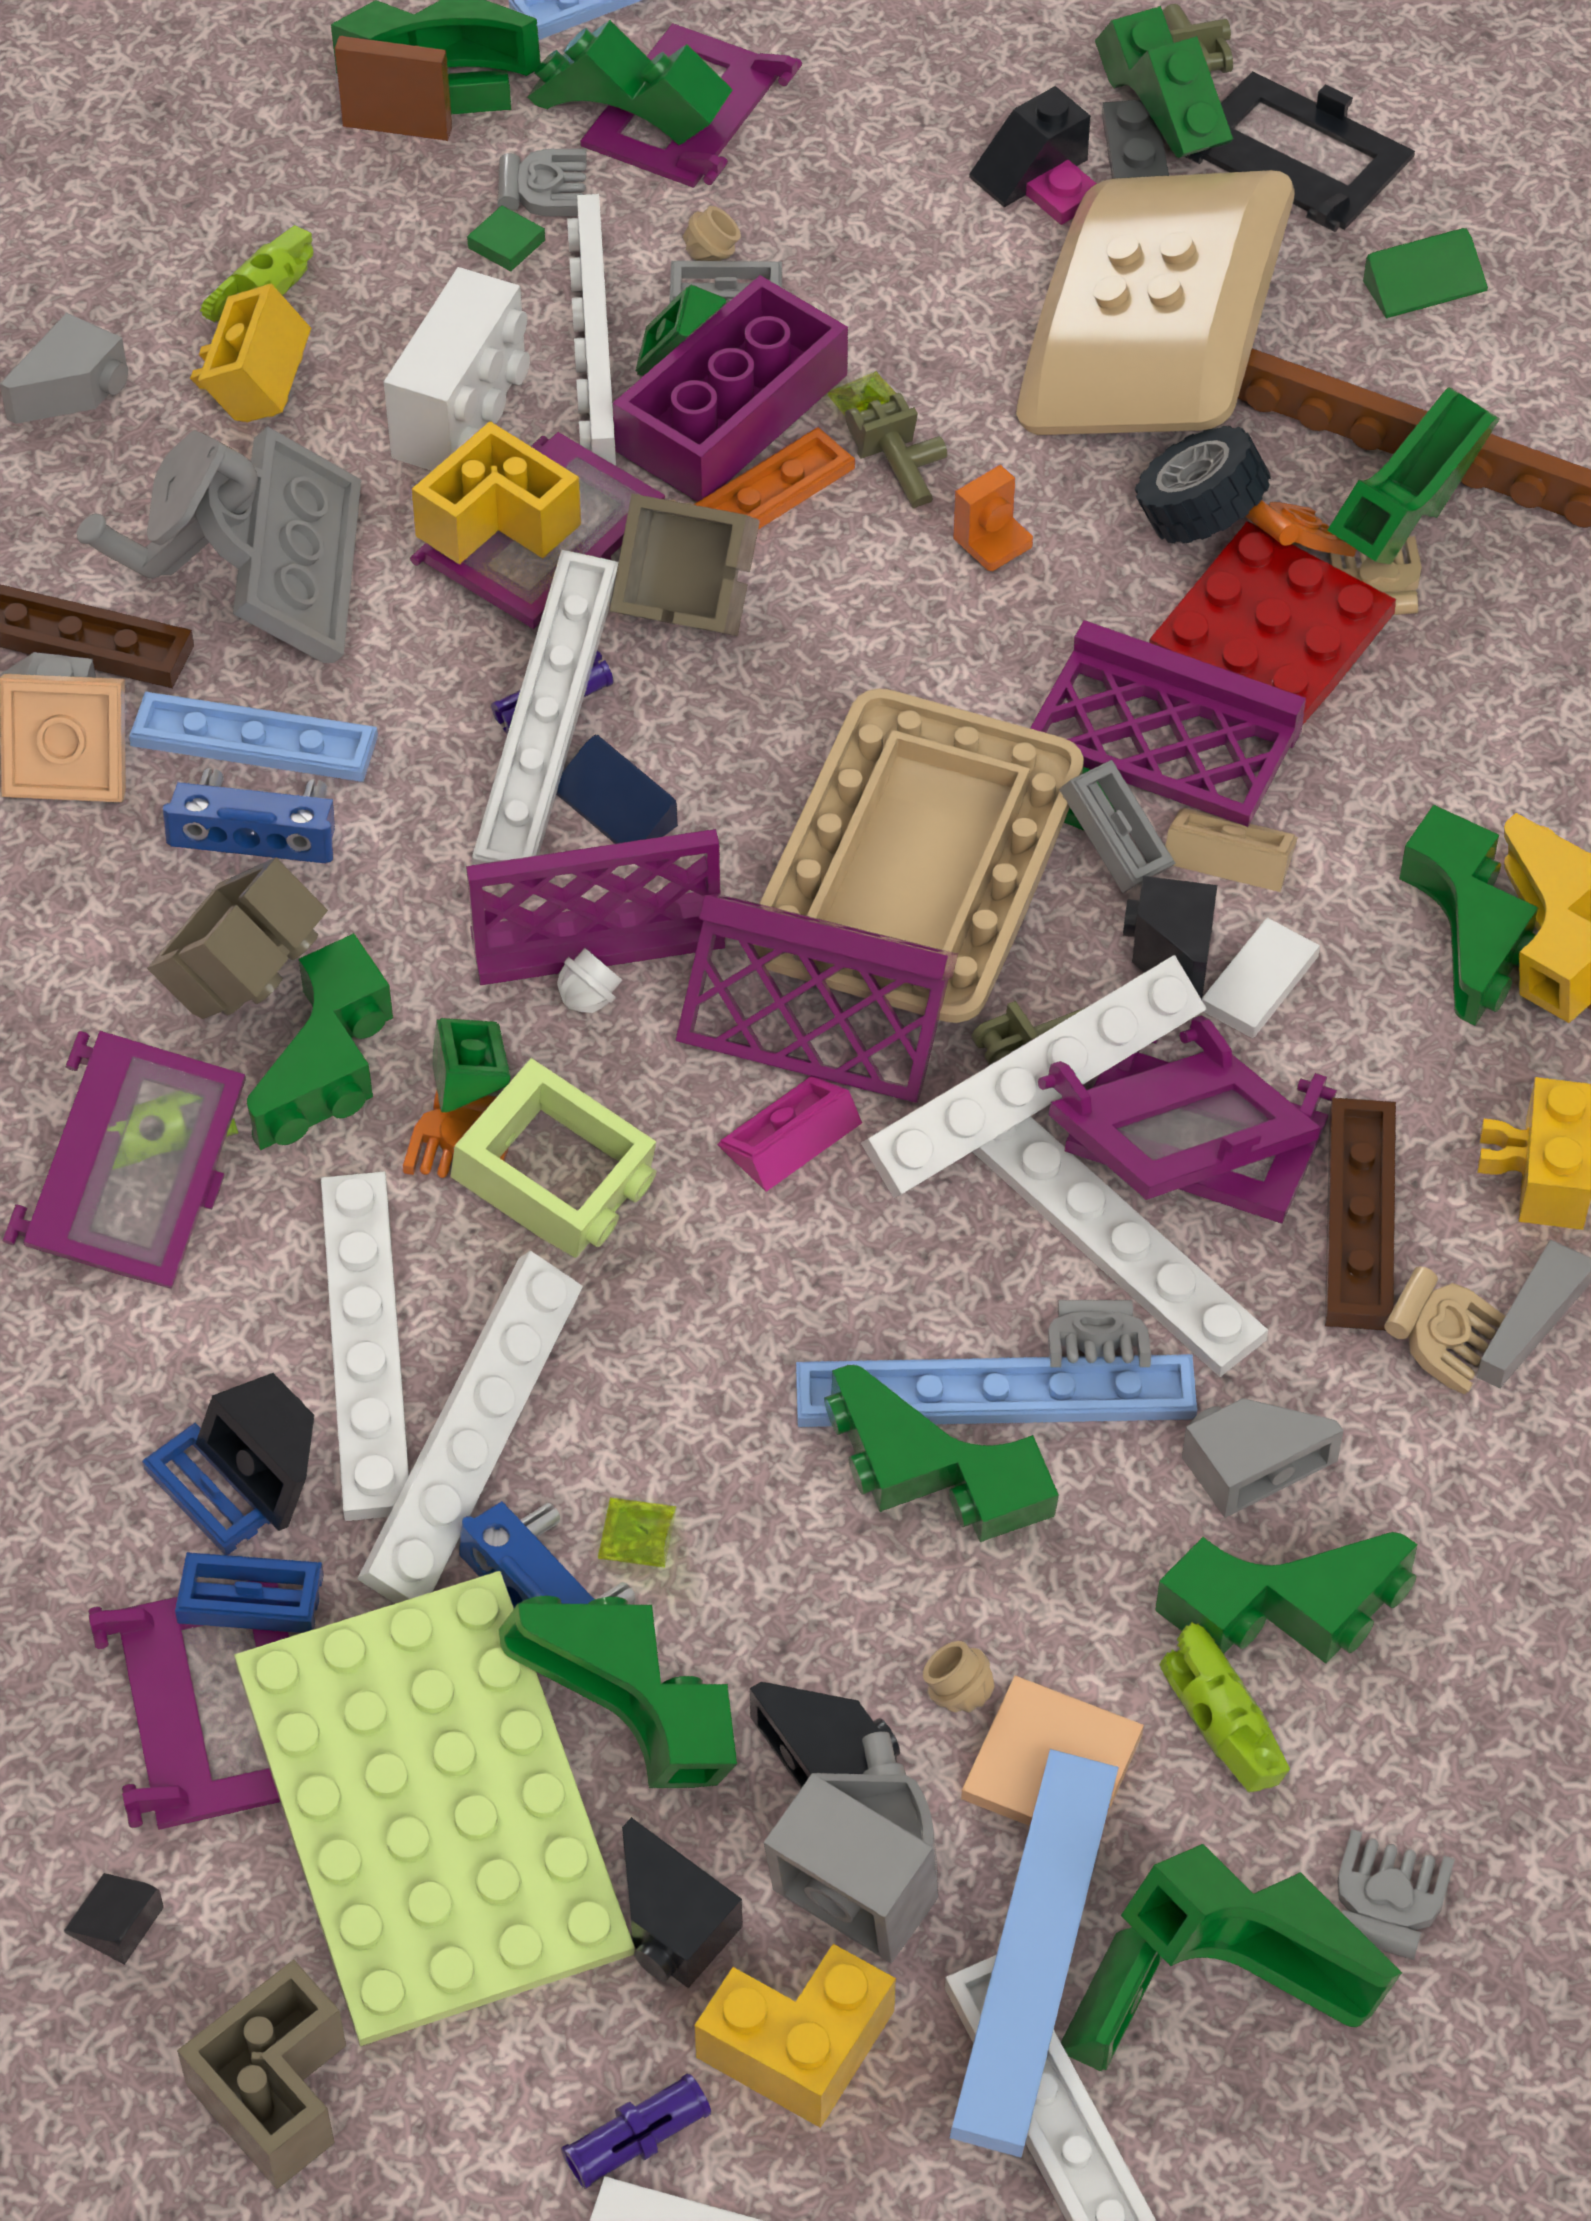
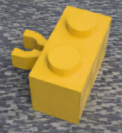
(253, 354)
(1549, 1153)

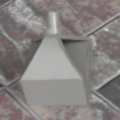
(859, 1851)

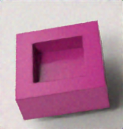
(1060, 191)

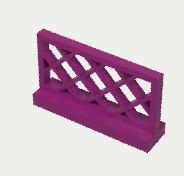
(1183, 691)
(611, 930)
(829, 943)

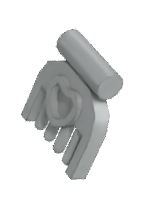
(541, 179)
(1097, 1331)
(1386, 1903)

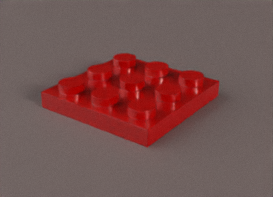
(1277, 617)

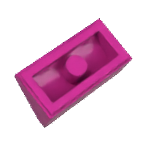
(791, 1132)

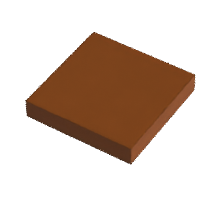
(393, 88)

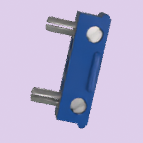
(250, 820)
(510, 1545)

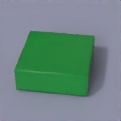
(506, 238)

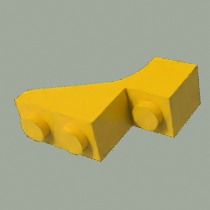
(1557, 881)

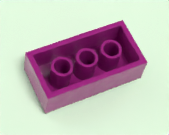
(730, 389)

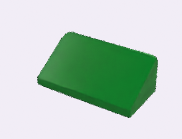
(479, 91)
(1424, 273)
(676, 324)
(468, 1061)
(1111, 2000)

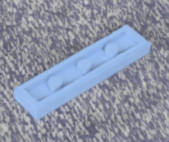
(253, 736)

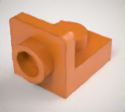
(986, 520)

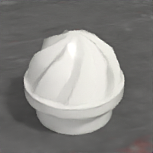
(586, 983)

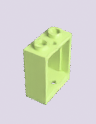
(482, 1171)

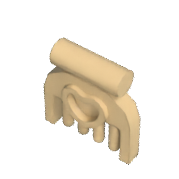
(1396, 580)
(1443, 1322)

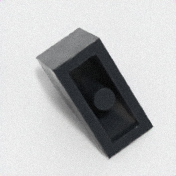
(1031, 143)
(1171, 921)
(261, 1444)
(814, 1730)
(675, 1908)

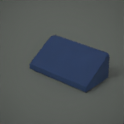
(616, 795)

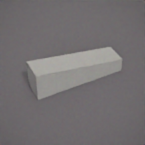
(1543, 1300)

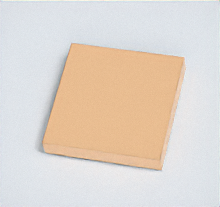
(62, 737)
(1019, 1741)

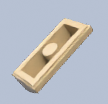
(1230, 849)

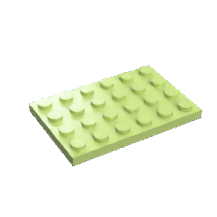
(431, 1809)

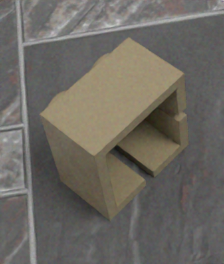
(684, 564)
(239, 940)

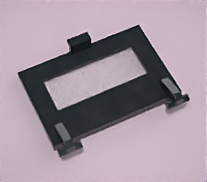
(1326, 155)

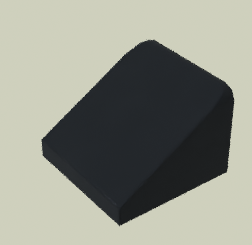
(116, 1916)

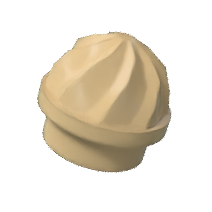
(711, 235)
(959, 1677)

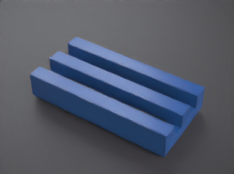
(242, 1526)
(248, 1603)

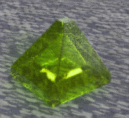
(861, 392)
(637, 1532)

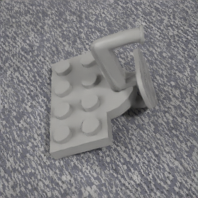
(275, 518)

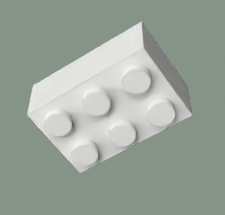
(456, 369)

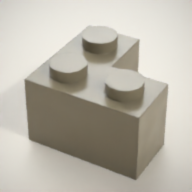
(254, 2066)

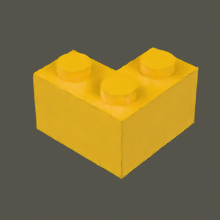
(492, 487)
(799, 2049)

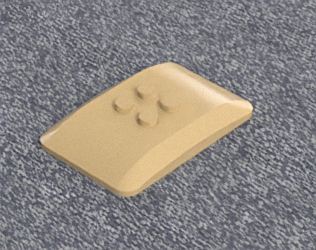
(1155, 304)
(926, 835)

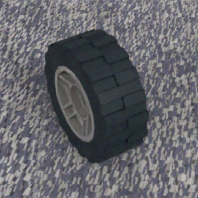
(1202, 484)

